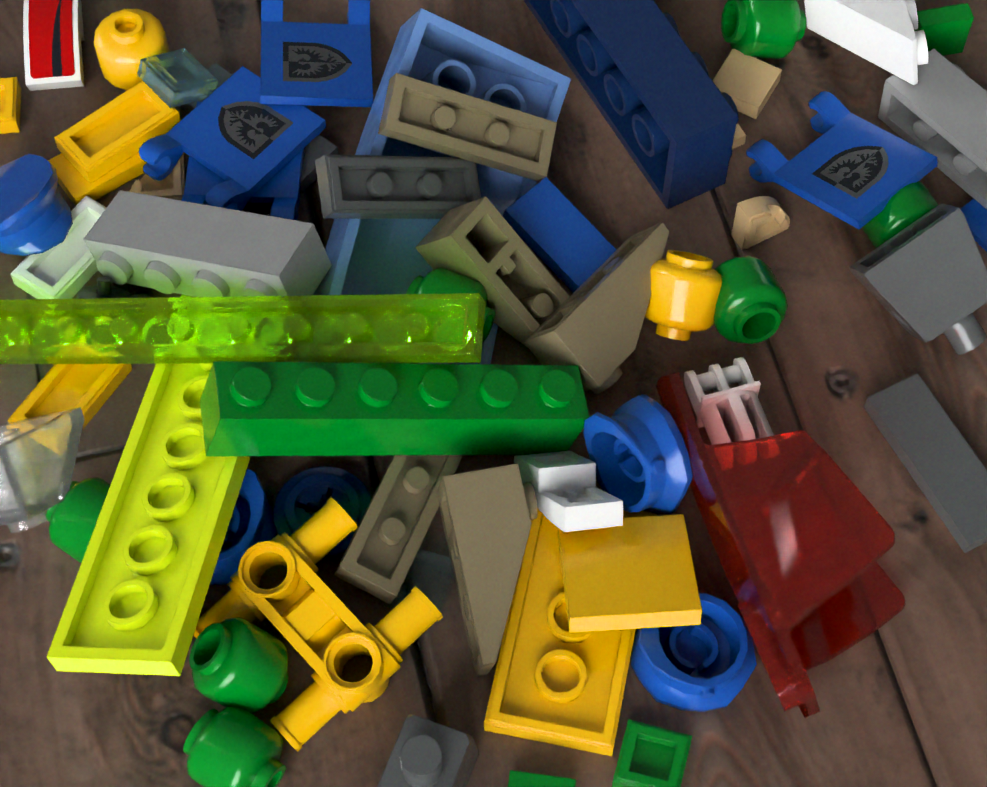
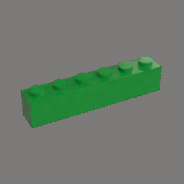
(390, 409)

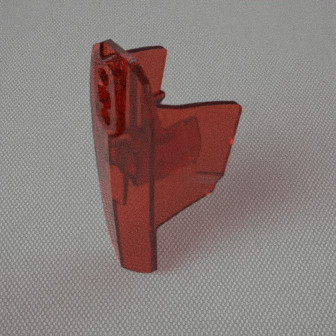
(792, 546)

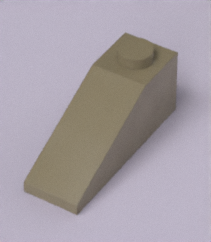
(486, 248)
(604, 315)
(486, 535)

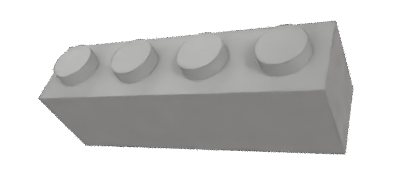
(943, 117)
(205, 249)

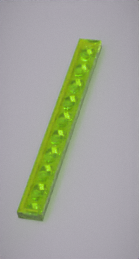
(244, 329)

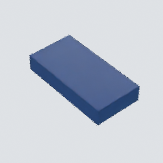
(558, 233)

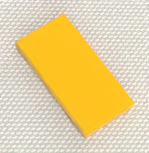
(554, 681)

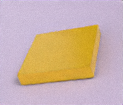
(630, 575)

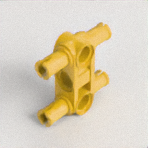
(319, 622)

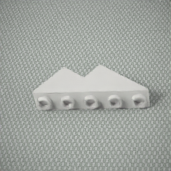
(873, 30)

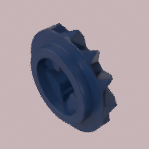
(310, 491)

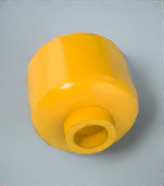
(126, 39)
(683, 294)

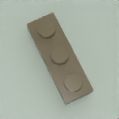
(467, 127)
(395, 524)

